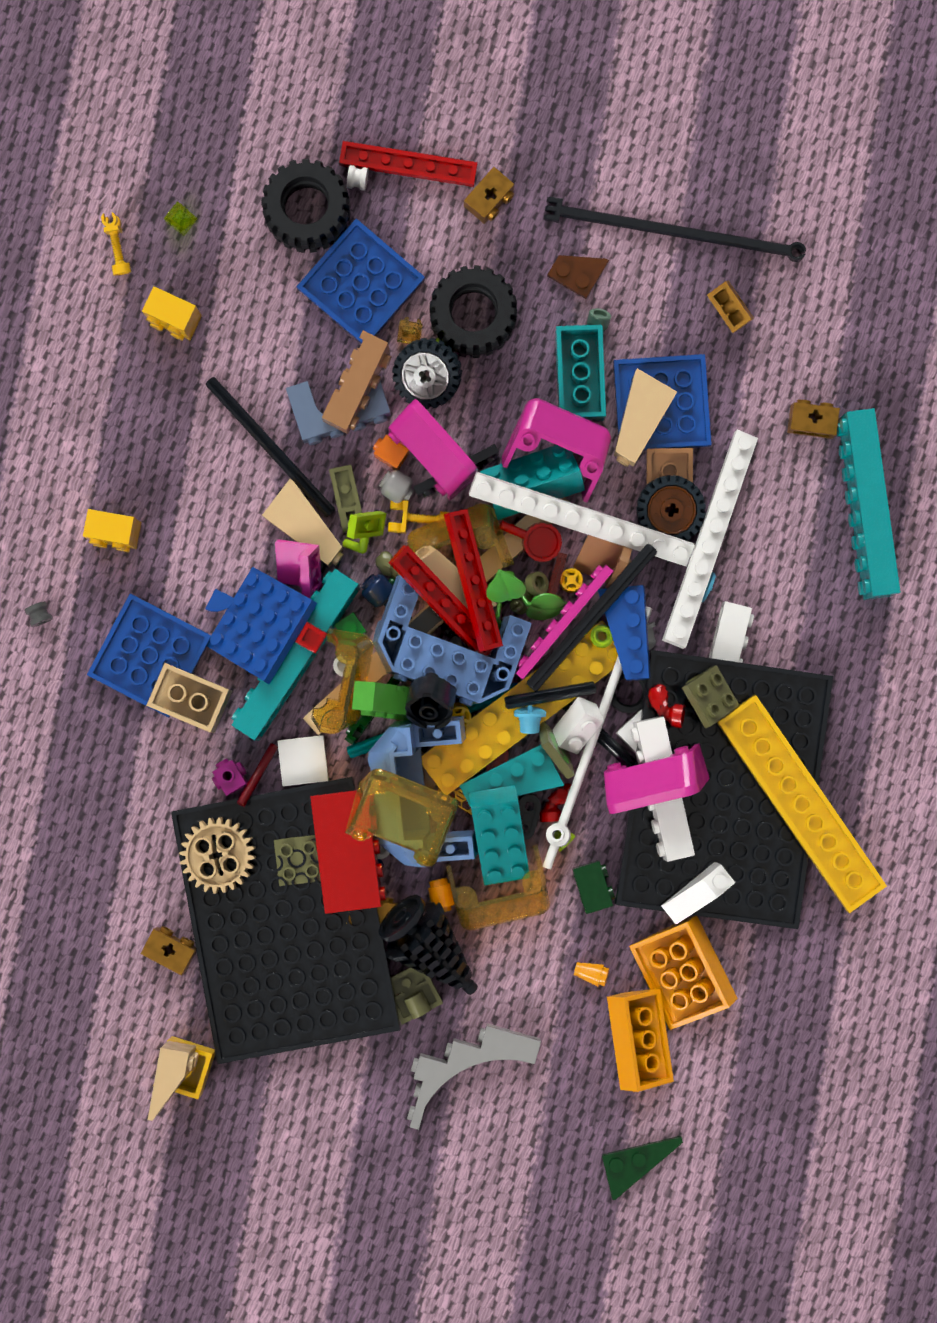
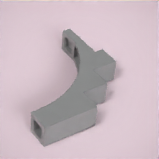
(496, 1044)

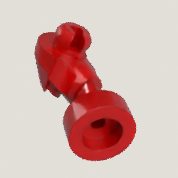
(658, 699)
(551, 811)

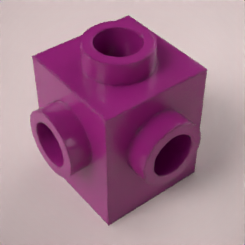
(236, 782)

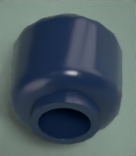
(376, 590)

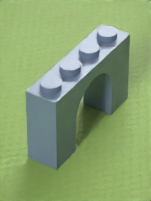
(310, 418)

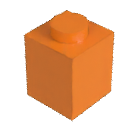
(390, 453)

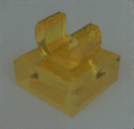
(409, 331)

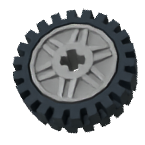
(437, 359)

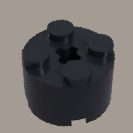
(430, 701)

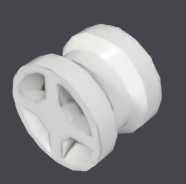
(357, 177)

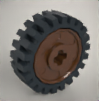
(686, 499)

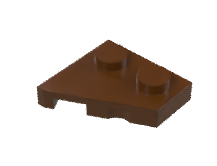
(577, 273)

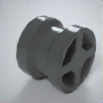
(38, 614)

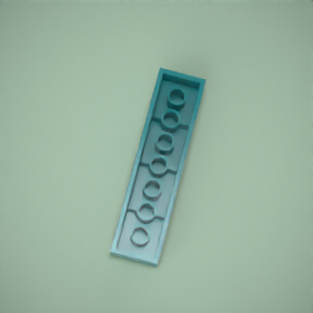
(868, 504)
(267, 699)

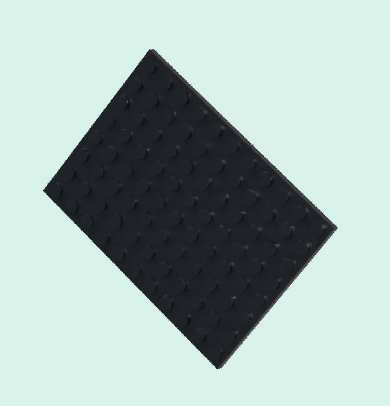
(731, 814)
(268, 954)

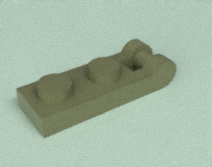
(345, 493)

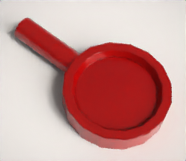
(539, 541)

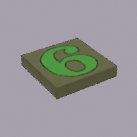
(558, 755)

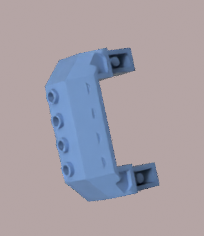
(414, 653)
(400, 754)

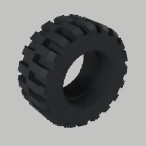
(299, 177)
(480, 282)

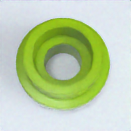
(594, 636)

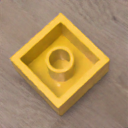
(171, 313)
(111, 529)
(196, 1079)

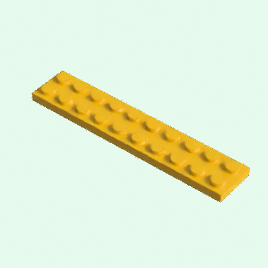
(498, 729)
(801, 804)

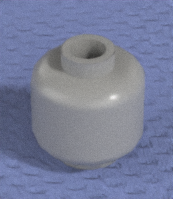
(396, 486)

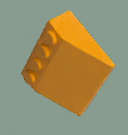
(685, 970)

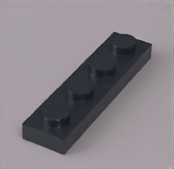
(484, 457)

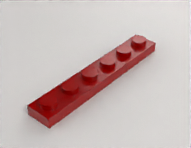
(408, 163)
(473, 580)
(436, 595)

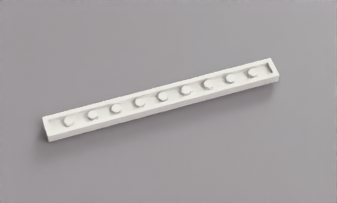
(579, 518)
(710, 539)

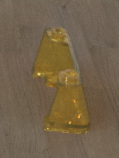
(356, 653)
(402, 814)

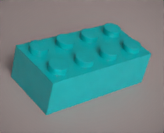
(581, 370)
(545, 471)
(499, 834)

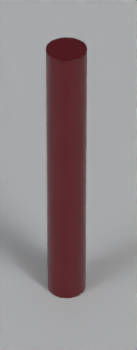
(258, 773)

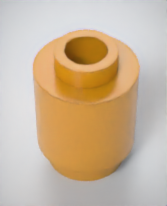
(441, 892)

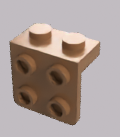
(602, 552)

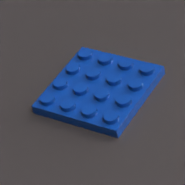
(360, 281)
(687, 417)
(261, 625)
(141, 644)

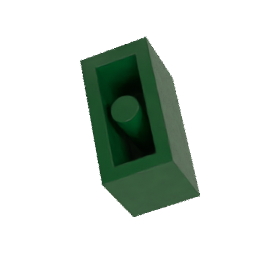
(593, 887)

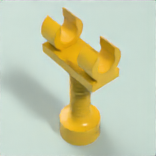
(113, 229)
(407, 517)

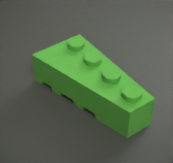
(380, 700)

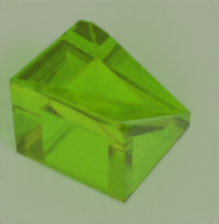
(180, 219)

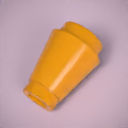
(592, 973)

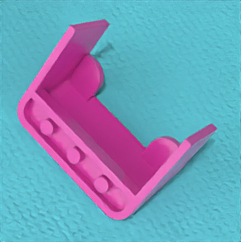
(566, 430)
(433, 449)
(656, 780)

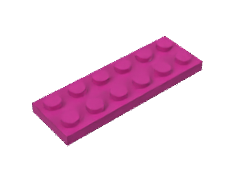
(556, 627)

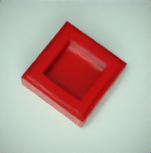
(311, 637)

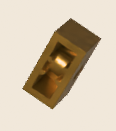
(491, 184)
(730, 306)
(824, 427)
(156, 950)

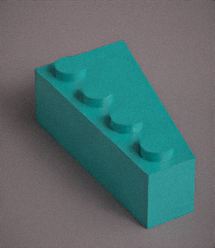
(528, 772)

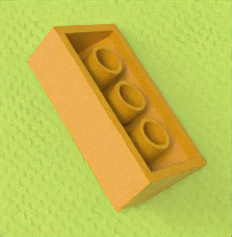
(640, 1039)

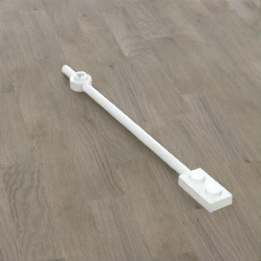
(581, 770)

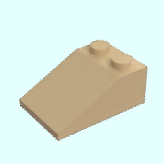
(189, 698)
(173, 1066)

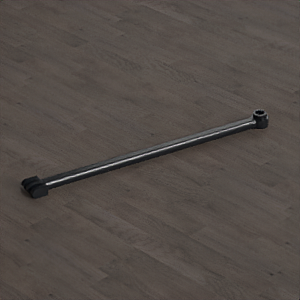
(670, 230)

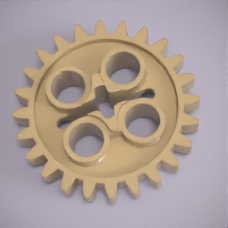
(197, 859)

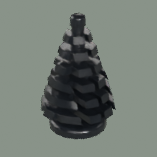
(426, 942)

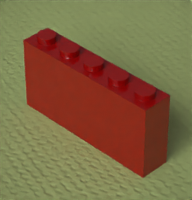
(346, 865)

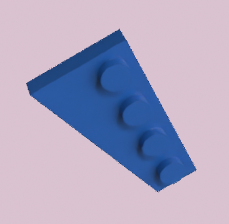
(629, 631)

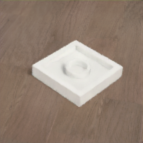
(303, 760)

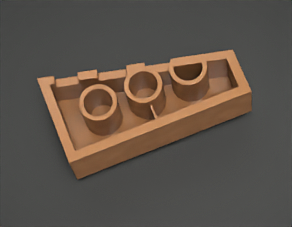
(357, 383)

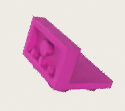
(299, 565)

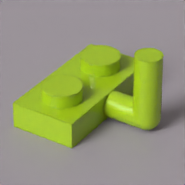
(364, 526)

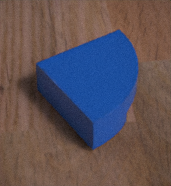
(219, 601)

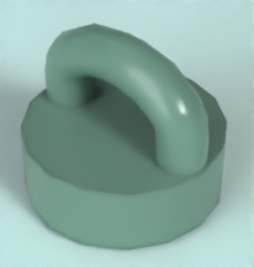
(599, 317)

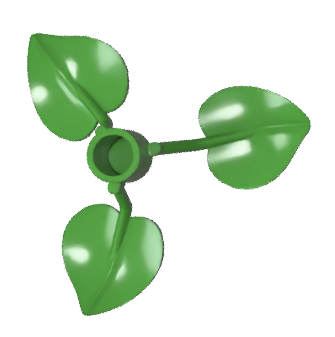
(508, 587)

